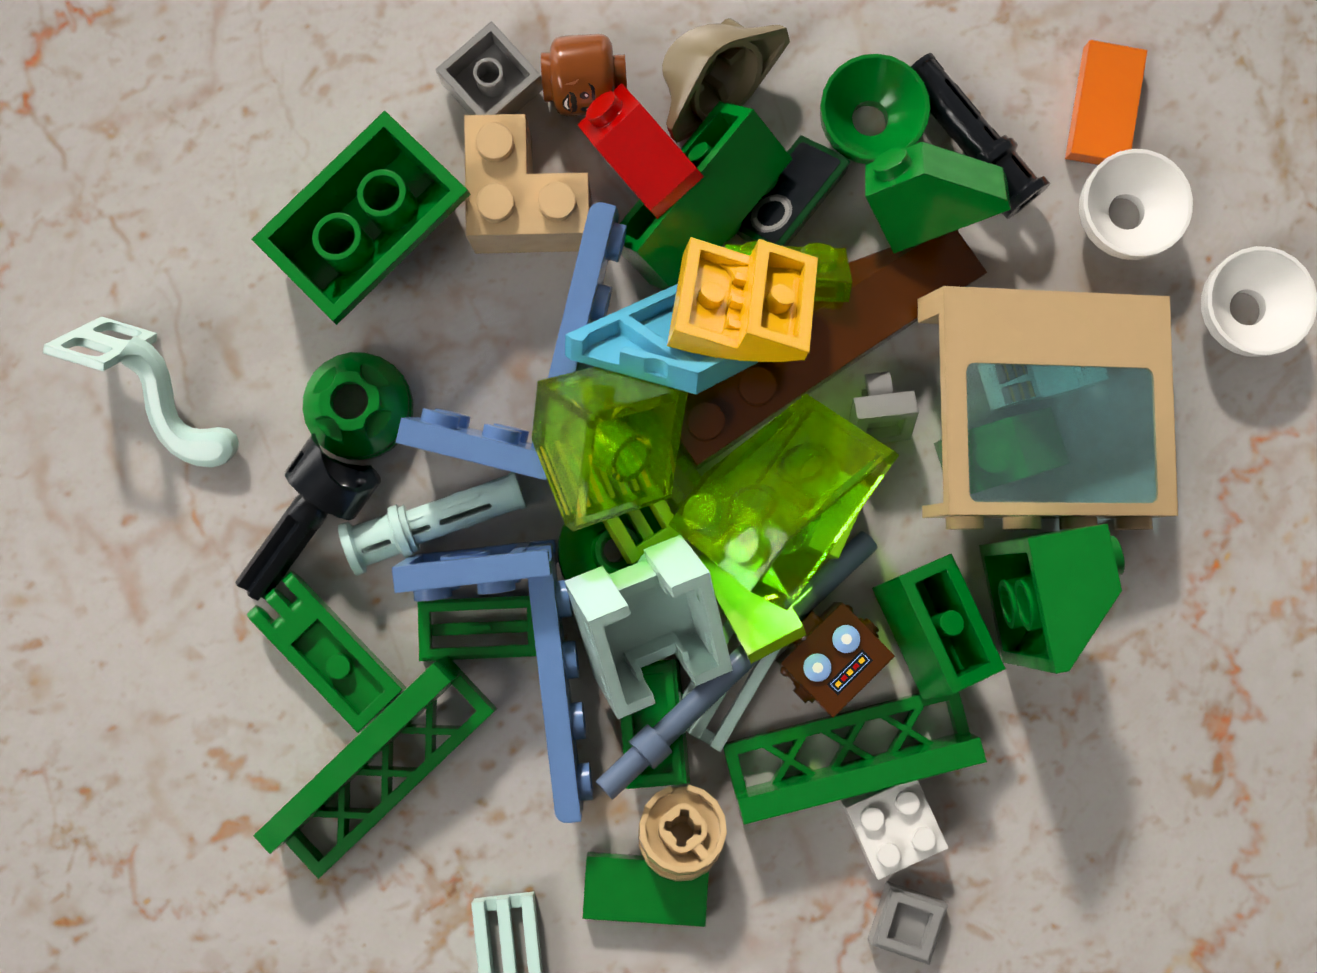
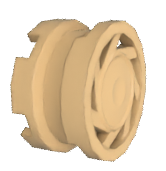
(681, 832)

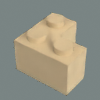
(511, 205)

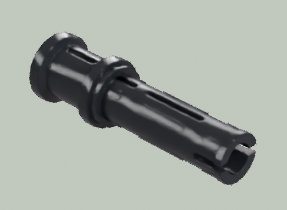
(975, 136)

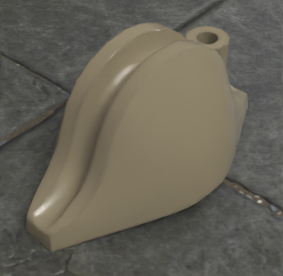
(717, 65)

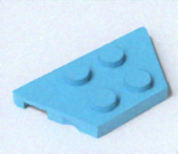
(636, 345)

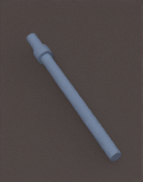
(652, 744)

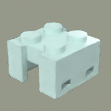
(646, 615)

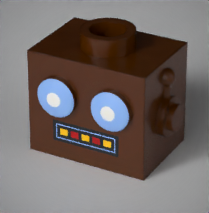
(834, 657)

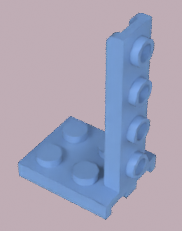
(586, 302)
(496, 571)

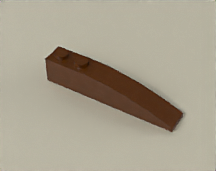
(841, 334)

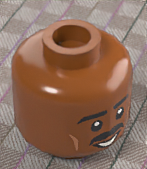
(580, 71)

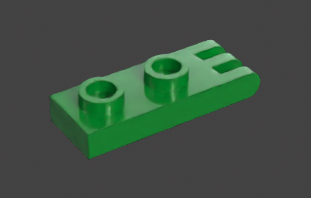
(327, 653)

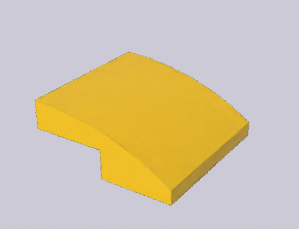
(744, 303)

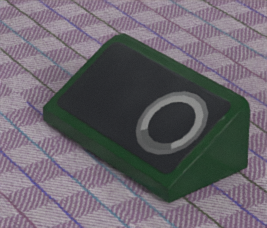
(796, 195)

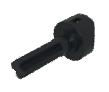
(323, 489)

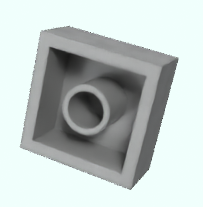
(490, 75)

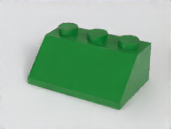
(361, 217)
(1051, 593)

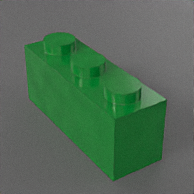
(738, 168)

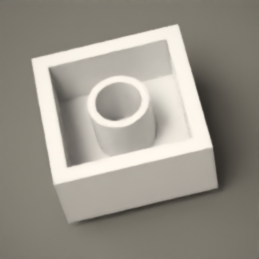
(894, 827)

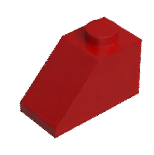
(639, 150)

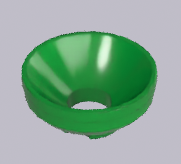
(878, 83)
(377, 426)

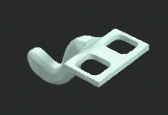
(192, 445)

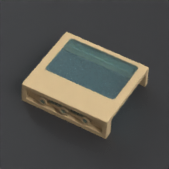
(1054, 407)

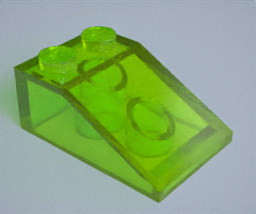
(784, 499)

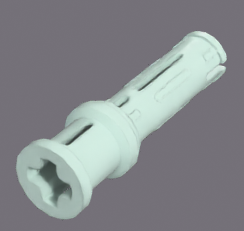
(405, 529)

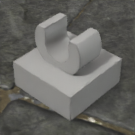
(882, 412)

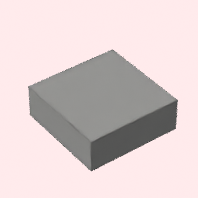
(907, 923)

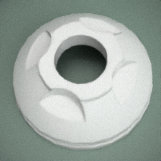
(1153, 186)
(1284, 299)

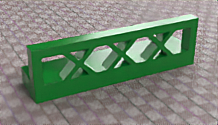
(360, 752)
(854, 776)

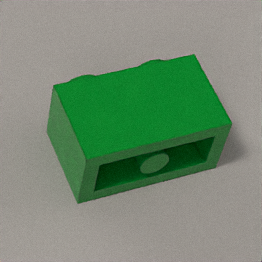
(938, 628)

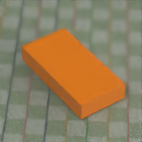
(1105, 101)

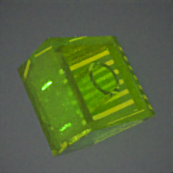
(606, 442)

